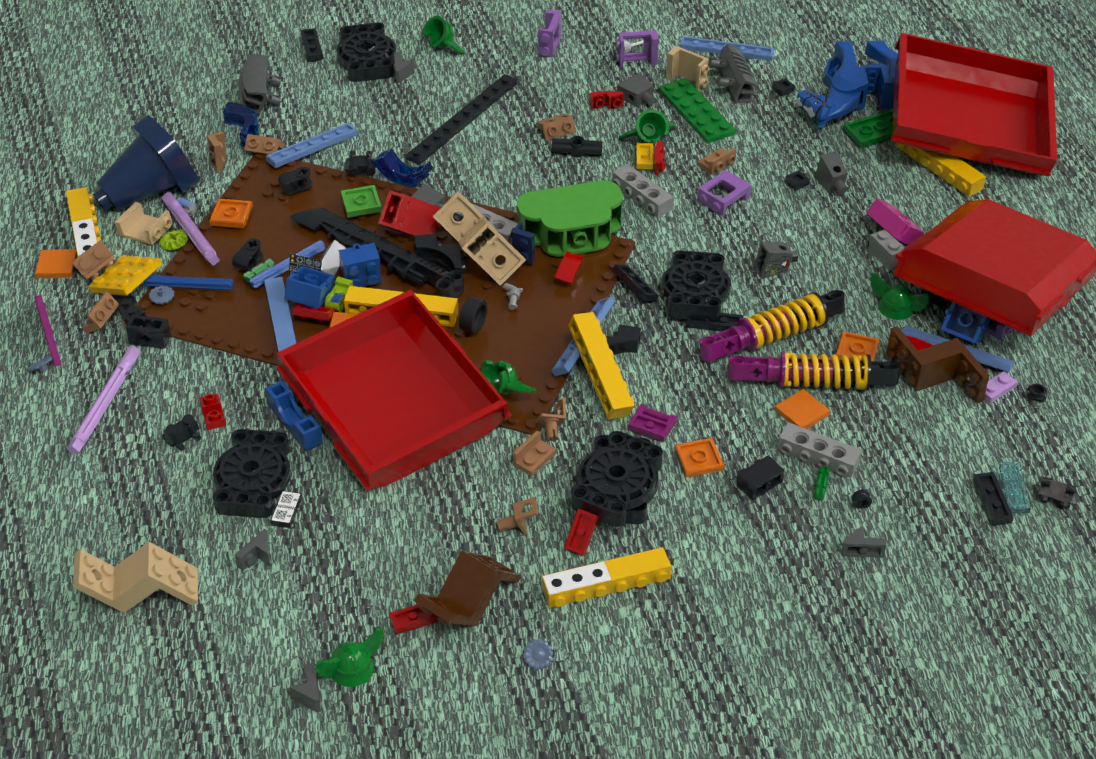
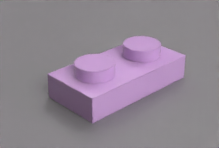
(999, 386)

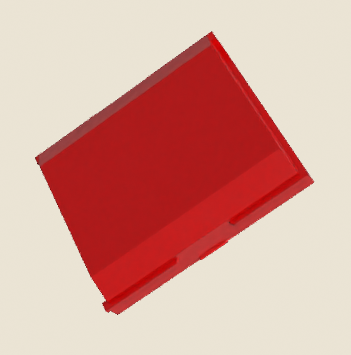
(974, 105)
(999, 264)
(392, 390)

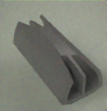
(735, 74)
(254, 82)

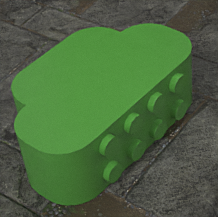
(572, 216)

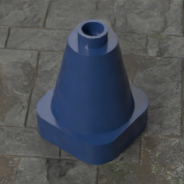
(145, 168)

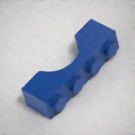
(303, 428)

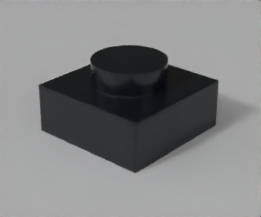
(783, 86)
(797, 180)

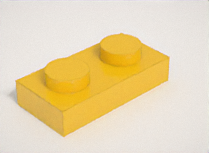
(644, 156)

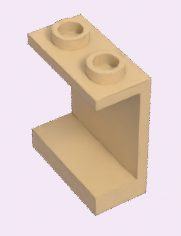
(687, 65)
(142, 227)

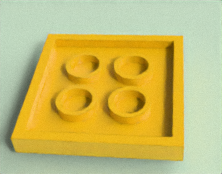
(125, 275)

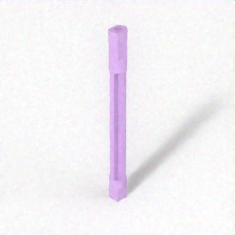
(190, 228)
(103, 400)

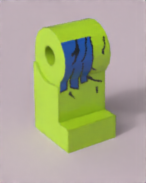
(336, 297)

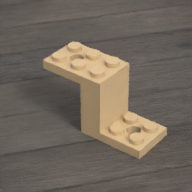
(479, 238)
(135, 577)

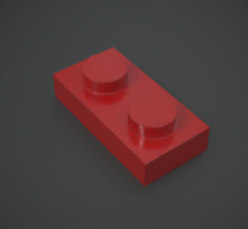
(322, 314)
(581, 531)
(410, 619)

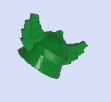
(440, 33)
(650, 127)
(897, 300)
(503, 377)
(351, 661)

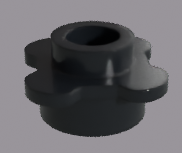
(1037, 392)

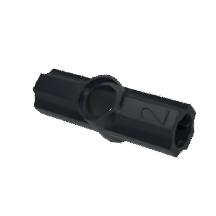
(577, 146)

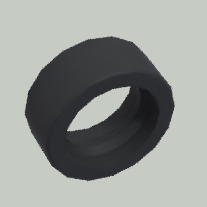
(473, 314)

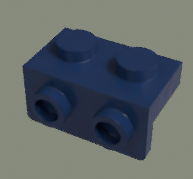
(524, 243)

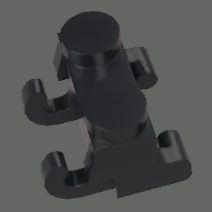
(360, 164)
(182, 431)
(1056, 491)

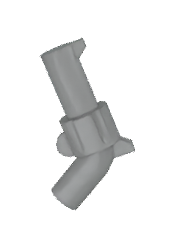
(514, 294)

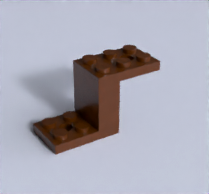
(937, 365)
(467, 589)

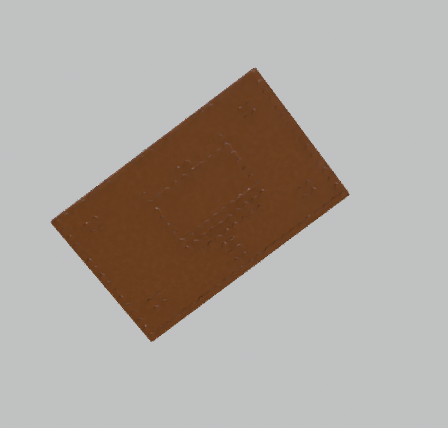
(241, 317)

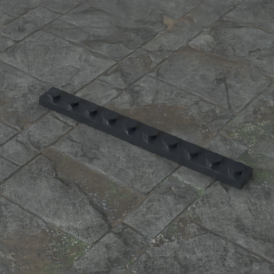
(461, 119)

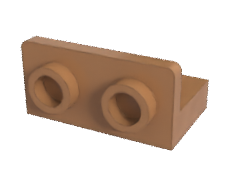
(556, 126)
(263, 144)
(217, 150)
(717, 160)
(93, 260)
(100, 313)
(533, 454)

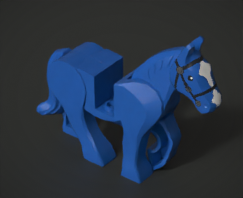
(852, 83)

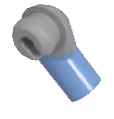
(190, 207)

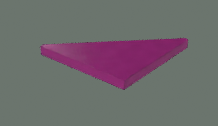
(47, 330)

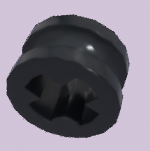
(861, 499)

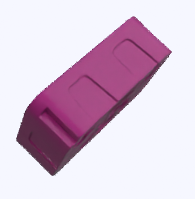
(894, 221)

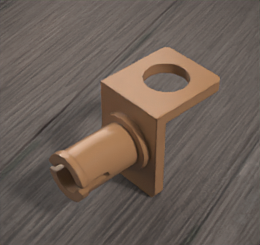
(552, 421)
(519, 518)

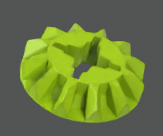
(168, 243)

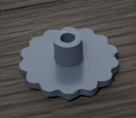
(161, 294)
(40, 364)
(538, 654)

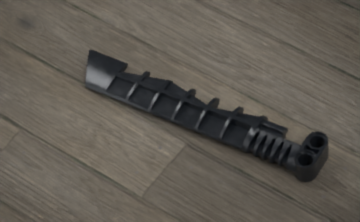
(405, 262)

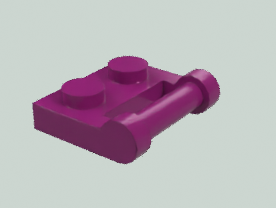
(652, 423)

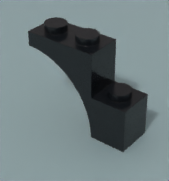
(446, 255)
(624, 340)

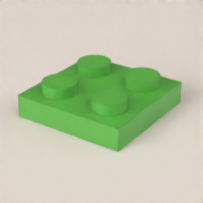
(361, 201)

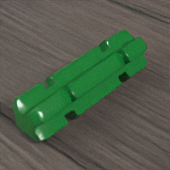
(258, 269)
(821, 483)

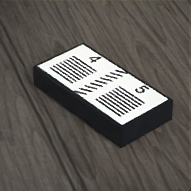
(286, 509)

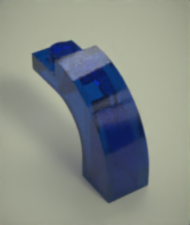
(242, 116)
(399, 172)

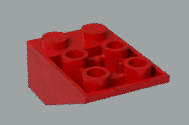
(408, 215)

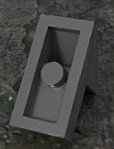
(403, 68)
(858, 546)
(257, 548)
(307, 692)

